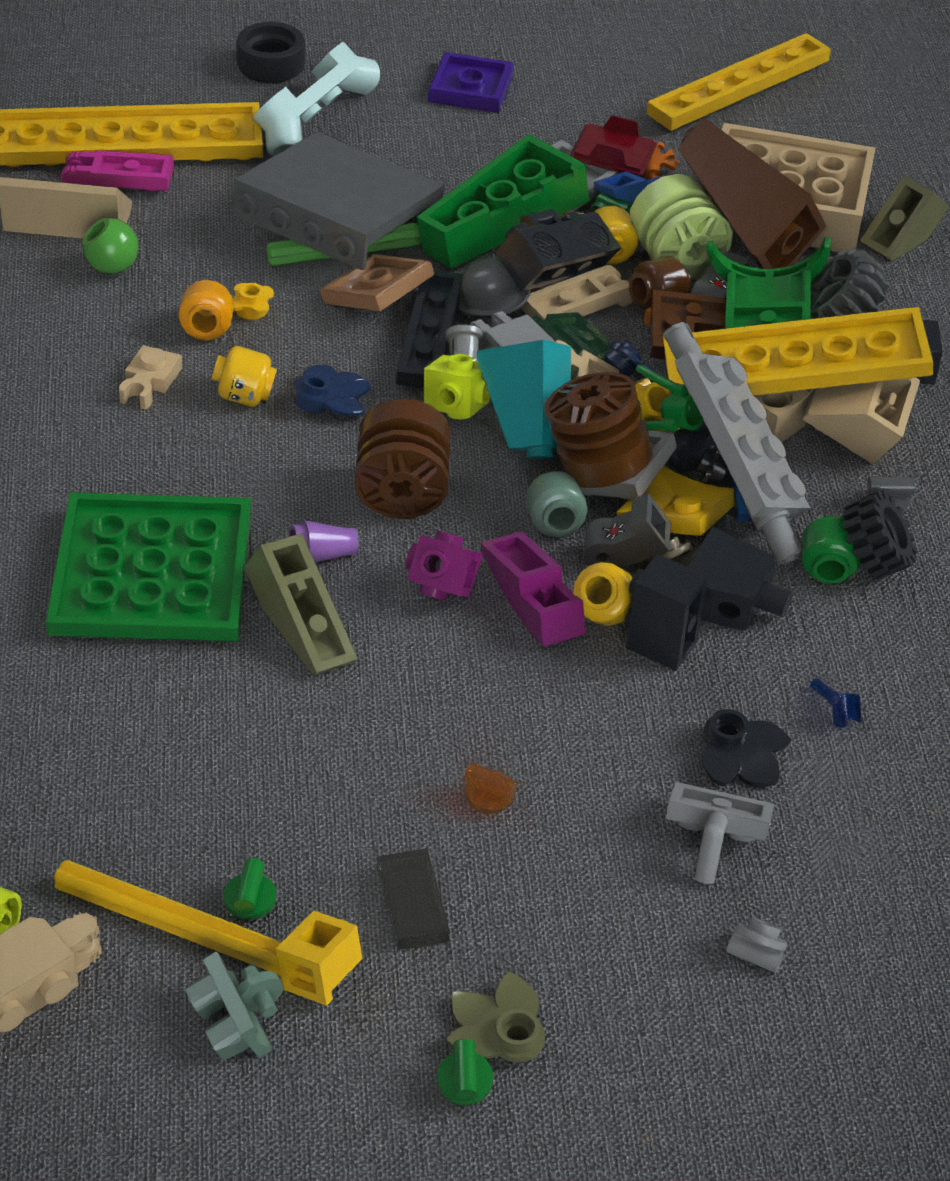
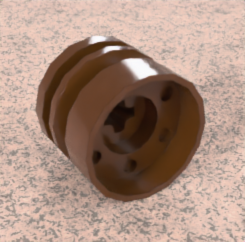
(599, 429)
(403, 459)

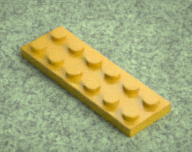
(822, 351)

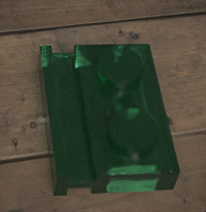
(574, 331)

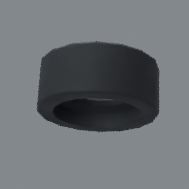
(268, 37)

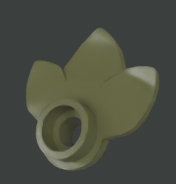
(496, 1019)

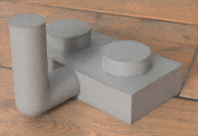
(717, 814)

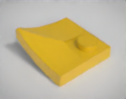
(687, 502)

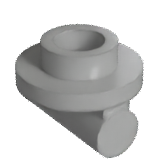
(758, 944)

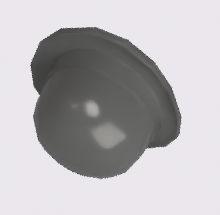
(489, 290)

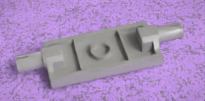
(743, 439)

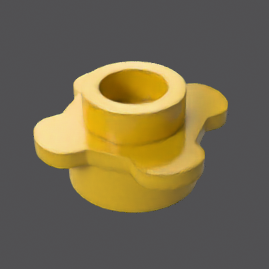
(252, 300)

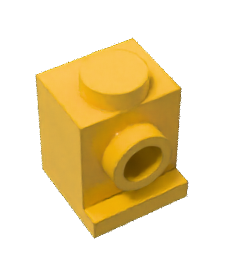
(318, 956)

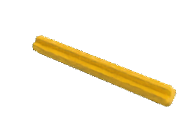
(168, 915)

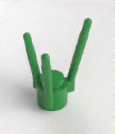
(676, 409)

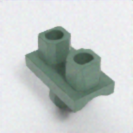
(222, 989)

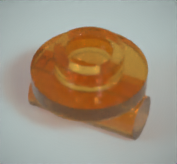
(488, 789)

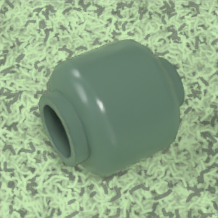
(556, 504)

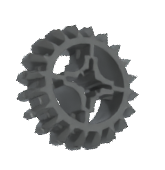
(848, 285)

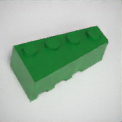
(491, 202)

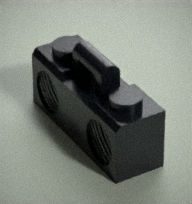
(555, 249)

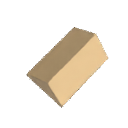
(58, 206)

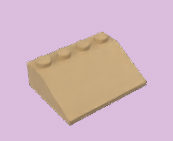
(827, 169)

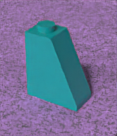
(519, 385)

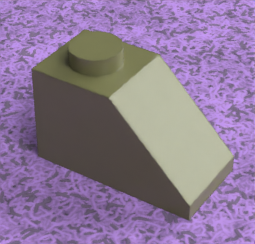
(904, 219)

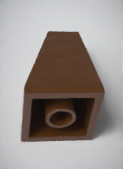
(762, 205)

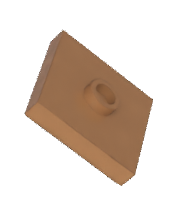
(378, 284)

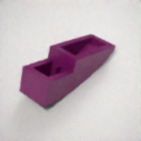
(535, 588)

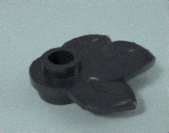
(742, 749)

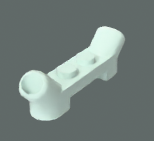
(336, 71)

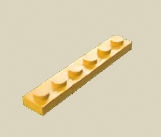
(737, 81)

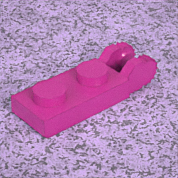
(119, 170)

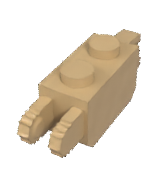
(43, 963)

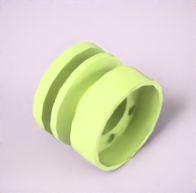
(677, 220)

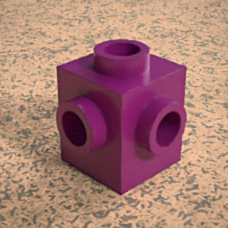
(457, 568)

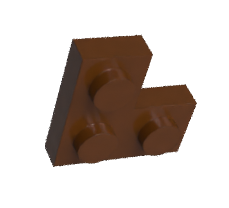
(670, 308)

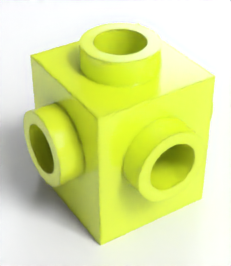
(455, 386)

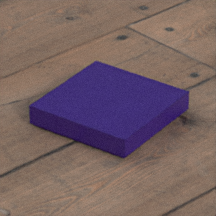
(471, 82)

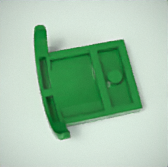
(767, 295)

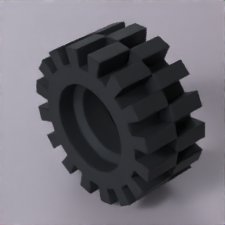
(879, 535)

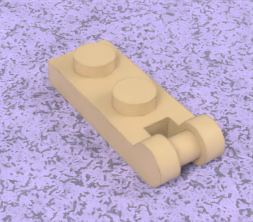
(580, 294)

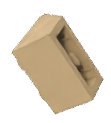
(863, 416)

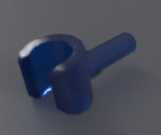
(844, 706)

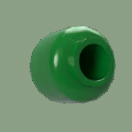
(826, 550)

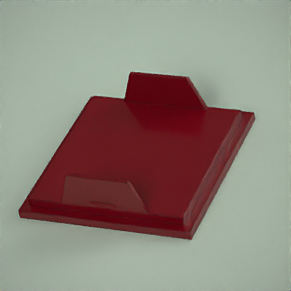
(614, 146)

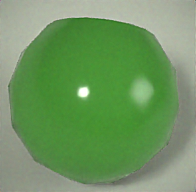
(110, 246)

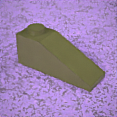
(299, 603)

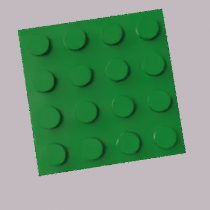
(150, 567)

